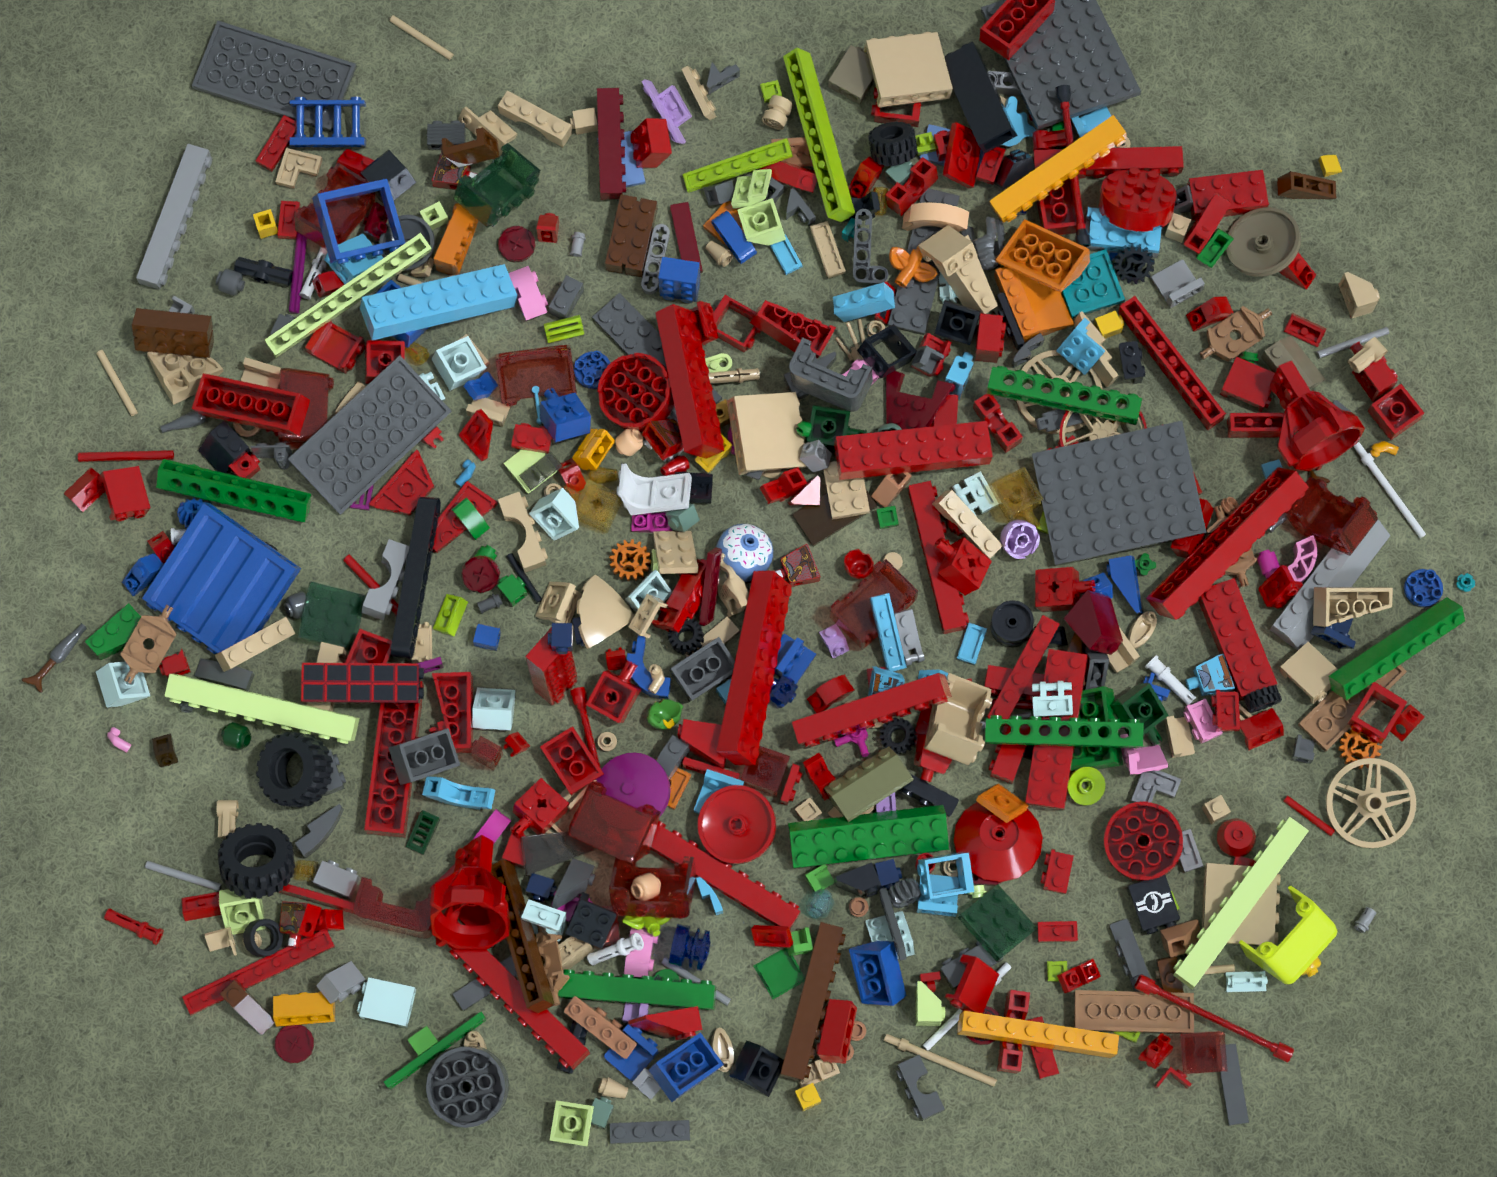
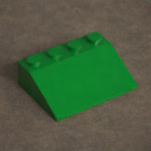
(1096, 704)

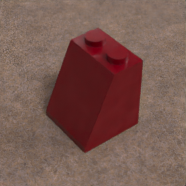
(1095, 622)

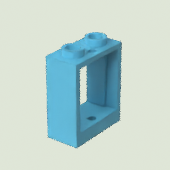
(964, 875)

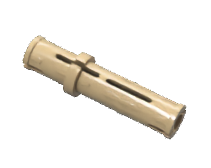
(734, 376)

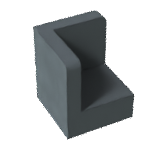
(775, 190)
(719, 192)
(926, 359)
(1303, 750)

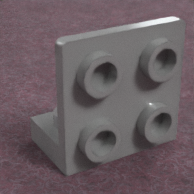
(1177, 283)

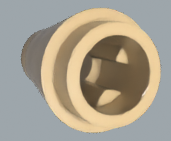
(719, 253)
(611, 1088)

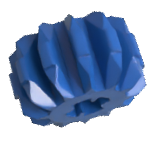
(188, 510)

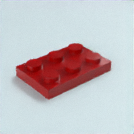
(962, 156)

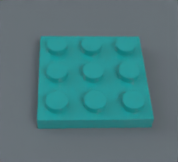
(1095, 287)

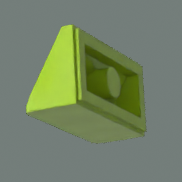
(450, 614)

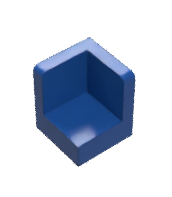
(487, 637)

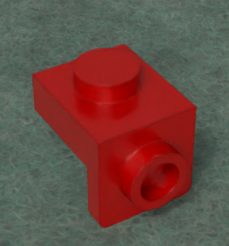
(330, 920)

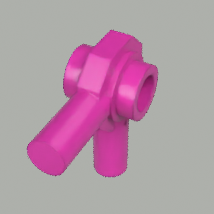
(857, 738)

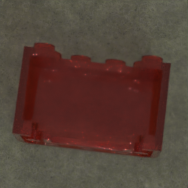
(343, 213)
(1331, 517)
(855, 611)
(674, 894)
(394, 918)

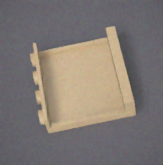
(908, 69)
(766, 431)
(1260, 921)

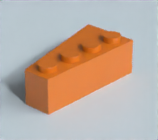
(455, 241)

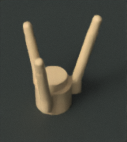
(854, 355)

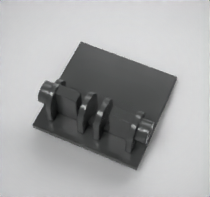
(279, 451)

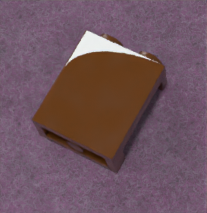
(473, 151)

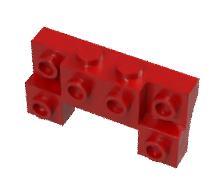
(683, 600)

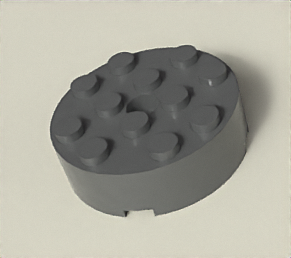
(487, 1092)

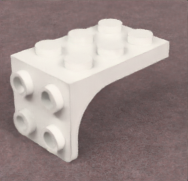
(653, 494)

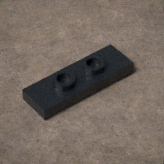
(1012, 329)

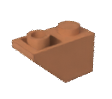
(890, 488)
(1179, 937)

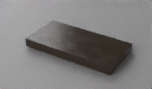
(818, 523)

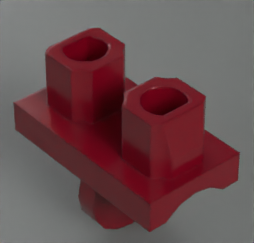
(376, 222)

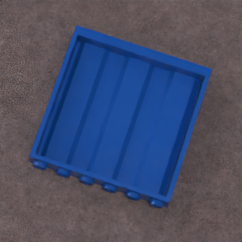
(220, 581)

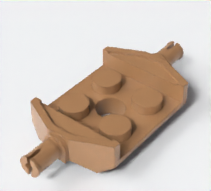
(1244, 322)
(1245, 561)
(145, 659)
(553, 968)

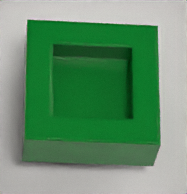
(887, 517)

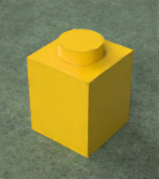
(265, 223)
(1109, 324)
(808, 1097)

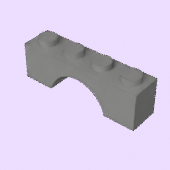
(378, 600)

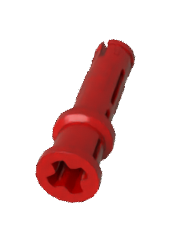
(142, 930)

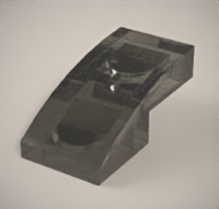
(540, 470)

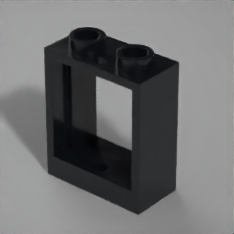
(891, 336)

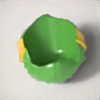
(664, 714)

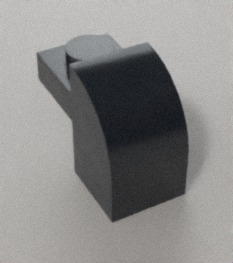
(867, 202)

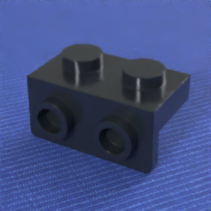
(1131, 361)
(700, 487)

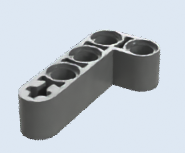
(866, 245)

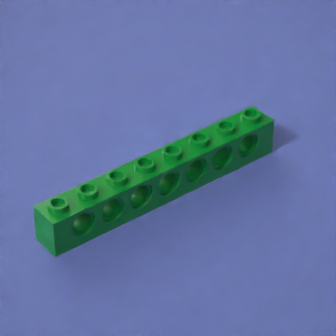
(1071, 403)
(233, 490)
(1134, 740)

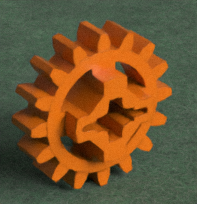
(635, 555)
(1361, 754)

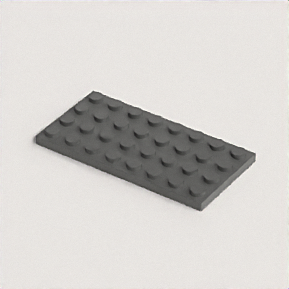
(271, 73)
(369, 435)

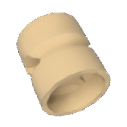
(778, 110)

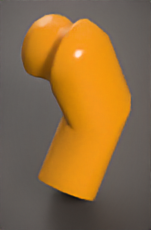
(1383, 446)

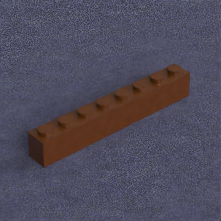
(523, 943)
(811, 1002)

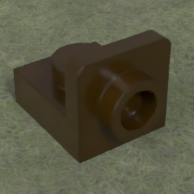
(164, 750)

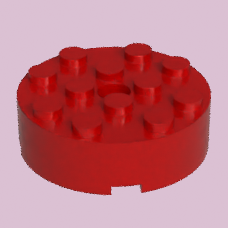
(1137, 199)
(621, 382)
(1148, 861)

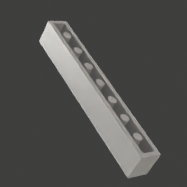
(174, 217)

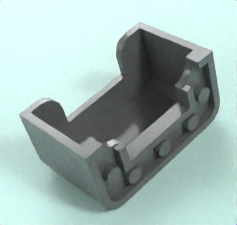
(840, 390)

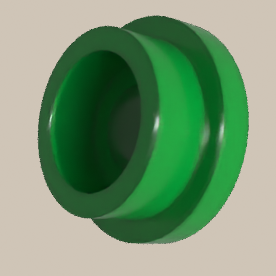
(1249, 356)

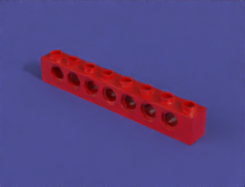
(1171, 363)

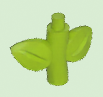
(651, 924)

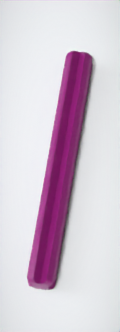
(297, 277)

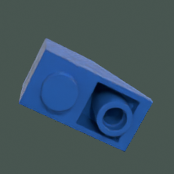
(142, 573)

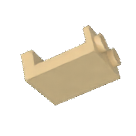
(948, 250)
(1309, 672)

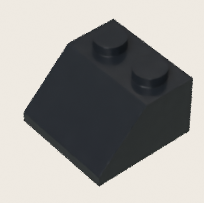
(389, 168)
(1014, 168)
(957, 322)
(223, 447)
(860, 881)
(757, 1068)

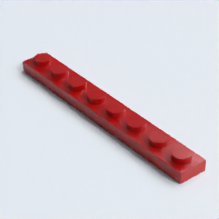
(259, 971)

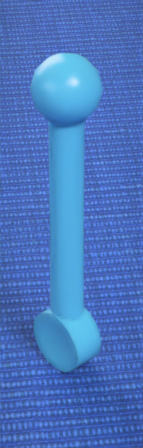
(535, 390)

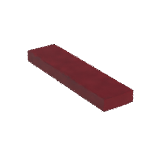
(685, 232)
(710, 586)

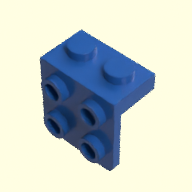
(638, 1059)

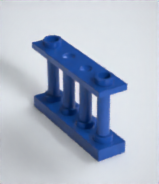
(337, 138)

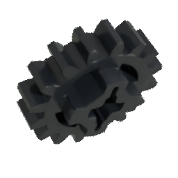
(1139, 257)

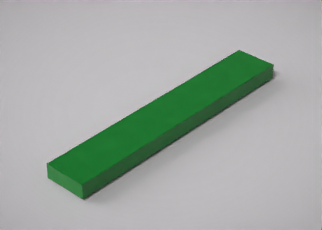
(435, 1050)

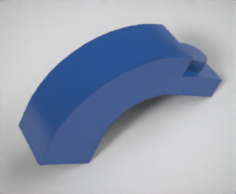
(641, 676)

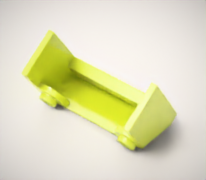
(1299, 947)

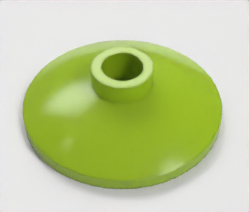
(1094, 789)

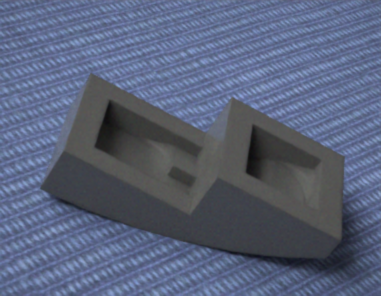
(1024, 353)

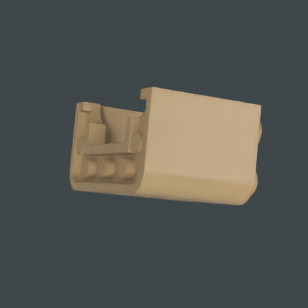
(956, 724)

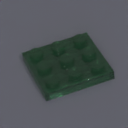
(331, 615)
(997, 923)

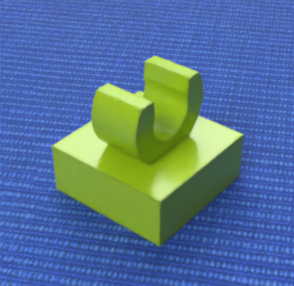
(925, 143)

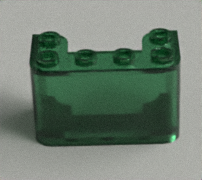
(498, 187)

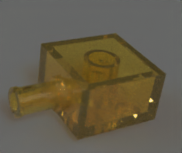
(593, 495)
(1014, 506)

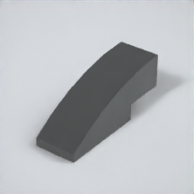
(234, 677)
(320, 831)

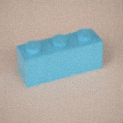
(864, 302)

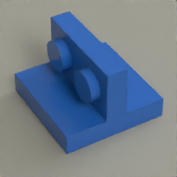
(793, 658)

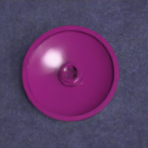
(636, 781)

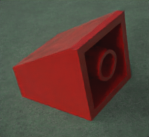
(702, 740)

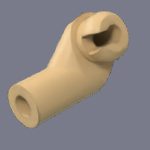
(657, 677)

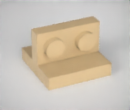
(559, 602)

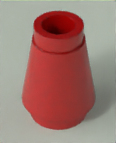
(677, 464)

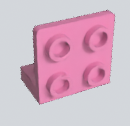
(1143, 759)

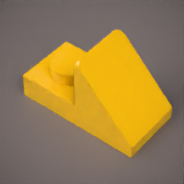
(709, 463)

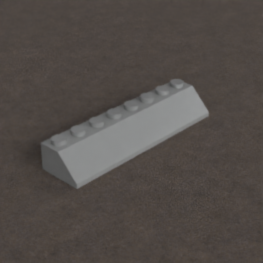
(1335, 570)

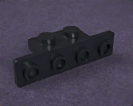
(929, 795)

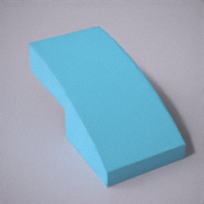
(706, 891)

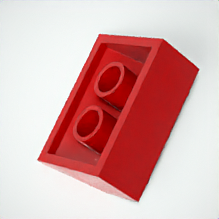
(369, 648)

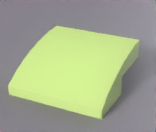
(751, 189)
(521, 462)

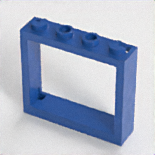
(327, 230)

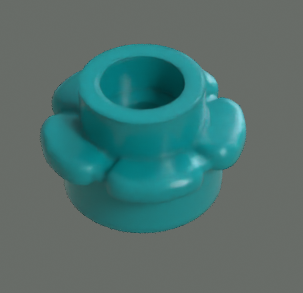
(1470, 582)

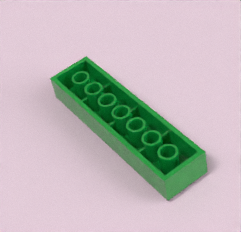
(868, 836)

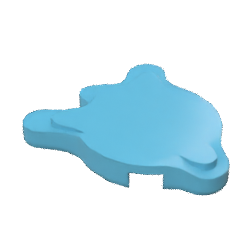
(1019, 122)

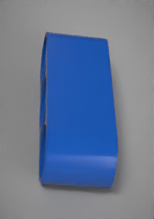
(733, 237)

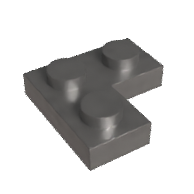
(1155, 781)

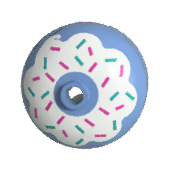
(746, 549)

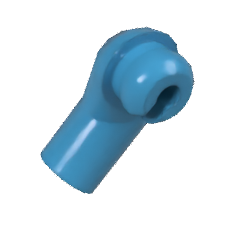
(467, 473)

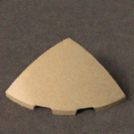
(181, 373)
(601, 611)

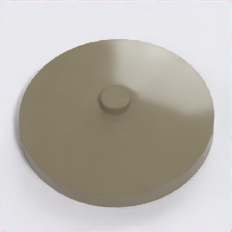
(1264, 242)

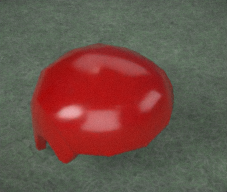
(858, 564)

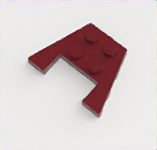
(912, 410)

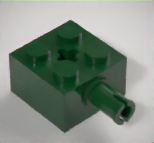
(833, 418)
(1141, 704)

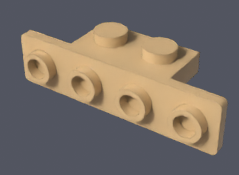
(489, 122)

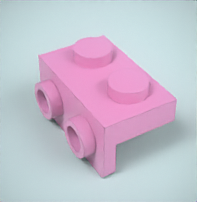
(1200, 717)

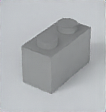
(336, 879)
(341, 982)

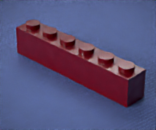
(609, 141)

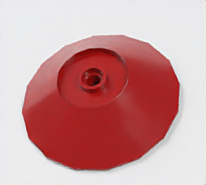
(994, 856)

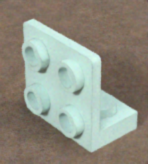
(879, 931)

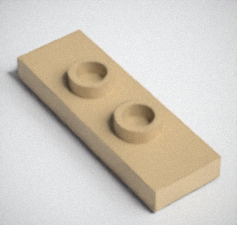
(827, 249)

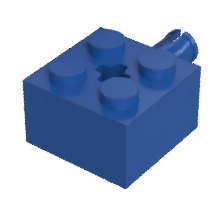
(564, 415)

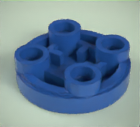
(589, 368)
(1423, 588)

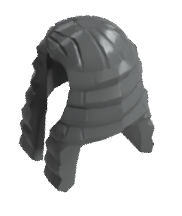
(985, 247)

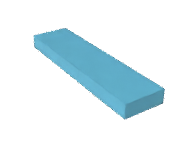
(888, 632)

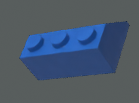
(878, 973)

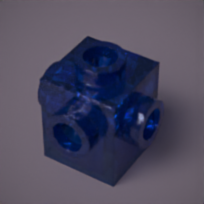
(782, 691)

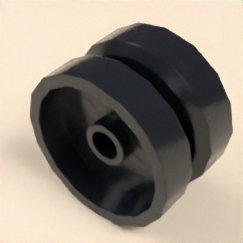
(1008, 634)

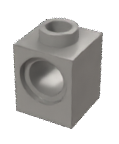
(815, 456)

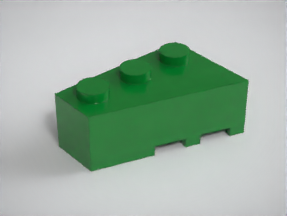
(115, 633)

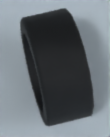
(249, 937)

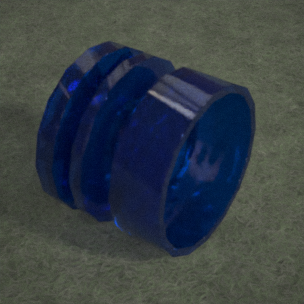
(689, 947)

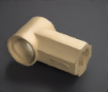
(1371, 352)
(227, 816)

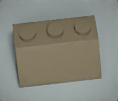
(1288, 350)

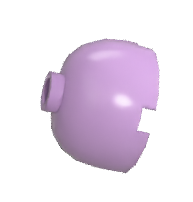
(1019, 538)

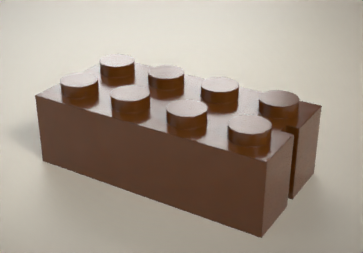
(631, 235)
(173, 333)

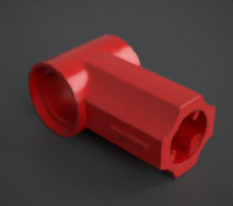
(1048, 140)

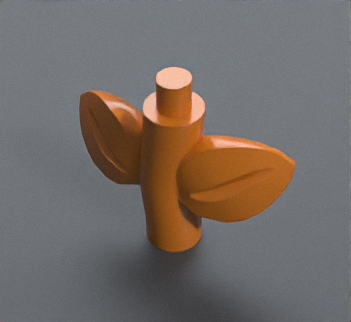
(910, 266)

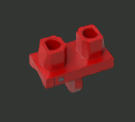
(1156, 1051)

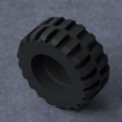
(273, 767)
(256, 841)

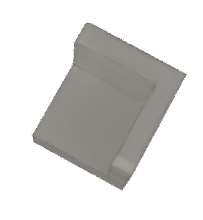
(181, 306)
(646, 1084)

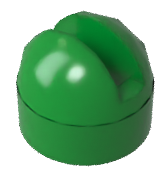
(804, 428)

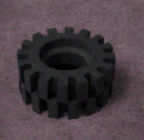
(690, 645)
(1262, 698)
(909, 738)

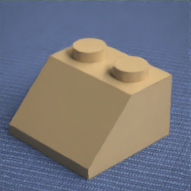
(1358, 295)

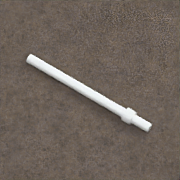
(1367, 459)
(955, 1017)

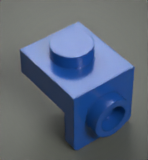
(481, 387)
(1161, 692)

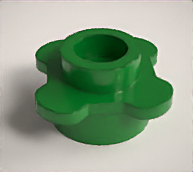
(1149, 564)

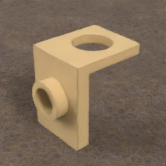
(220, 939)

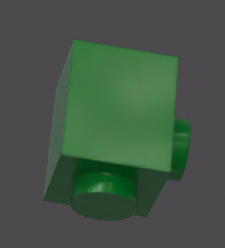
(512, 589)

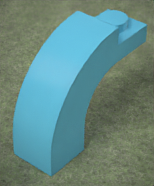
(457, 794)

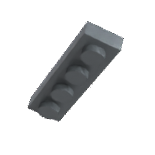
(649, 1132)

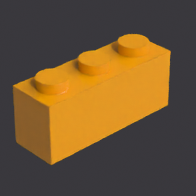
(302, 1009)

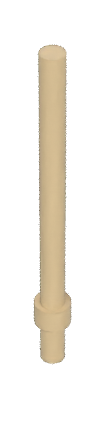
(904, 1045)

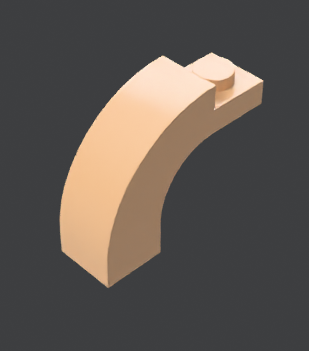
(935, 215)

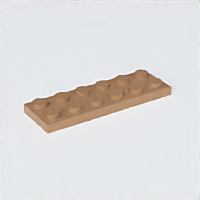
(1331, 716)
(1131, 1012)

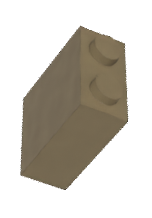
(853, 75)

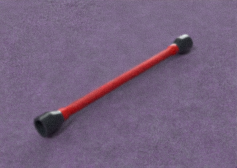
(1063, 95)

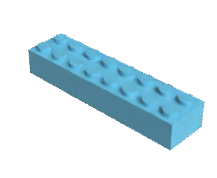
(438, 302)

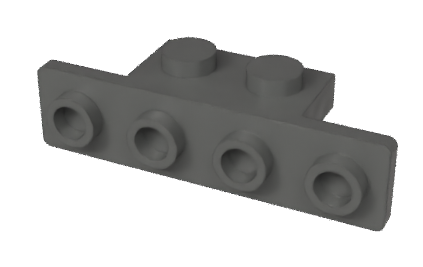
(1129, 951)

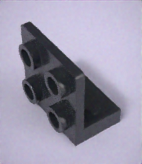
(590, 922)

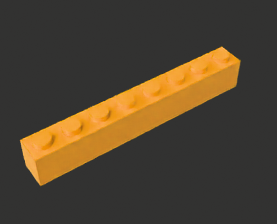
(1058, 169)
(1038, 1034)

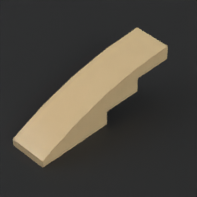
(1102, 366)

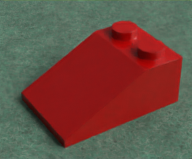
(571, 760)
(670, 1024)

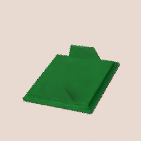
(779, 973)

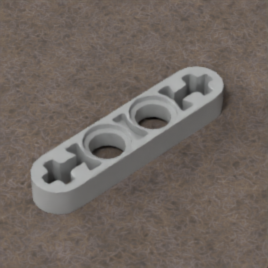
(655, 259)

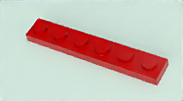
(1024, 668)

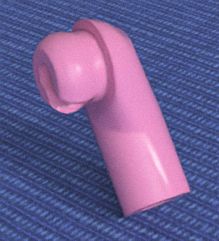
(116, 741)

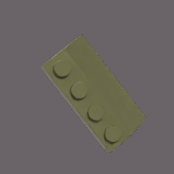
(868, 784)

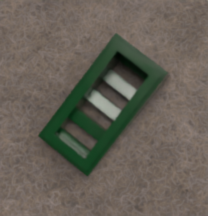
(429, 835)

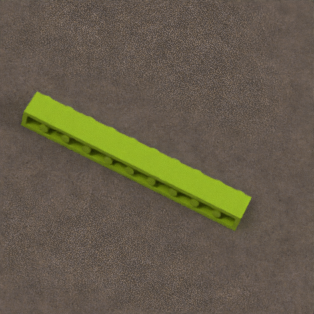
(819, 135)

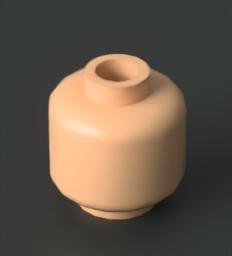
(629, 442)
(646, 887)

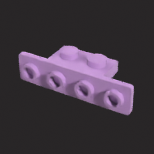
(670, 107)

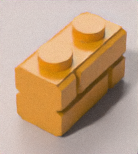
(593, 449)

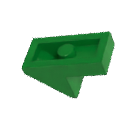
(1215, 247)

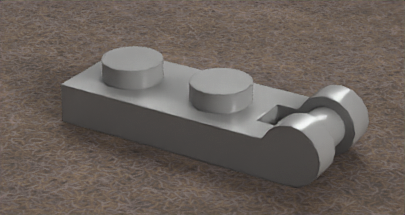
(909, 636)

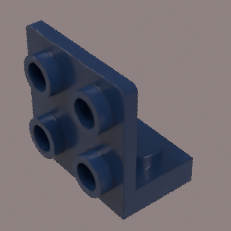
(1336, 634)

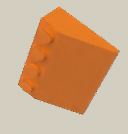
(1044, 256)
(1033, 304)

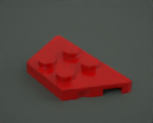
(405, 487)

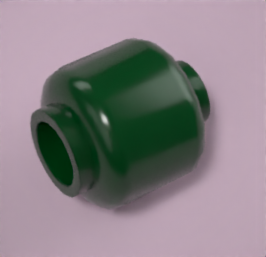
(236, 736)

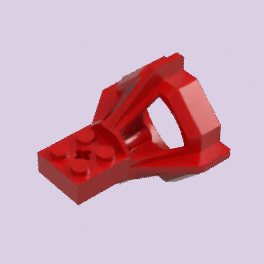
(1321, 426)
(471, 886)

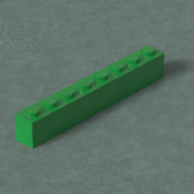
(1396, 648)
(637, 991)

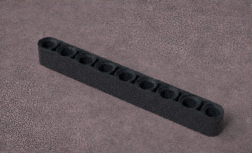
(415, 577)

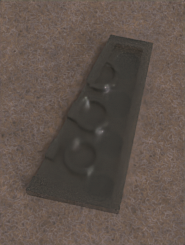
(550, 849)

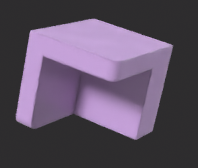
(634, 1011)

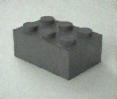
(703, 669)
(424, 756)

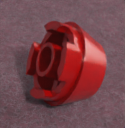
(1236, 837)

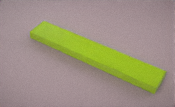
(737, 165)

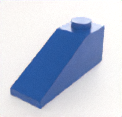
(1125, 577)

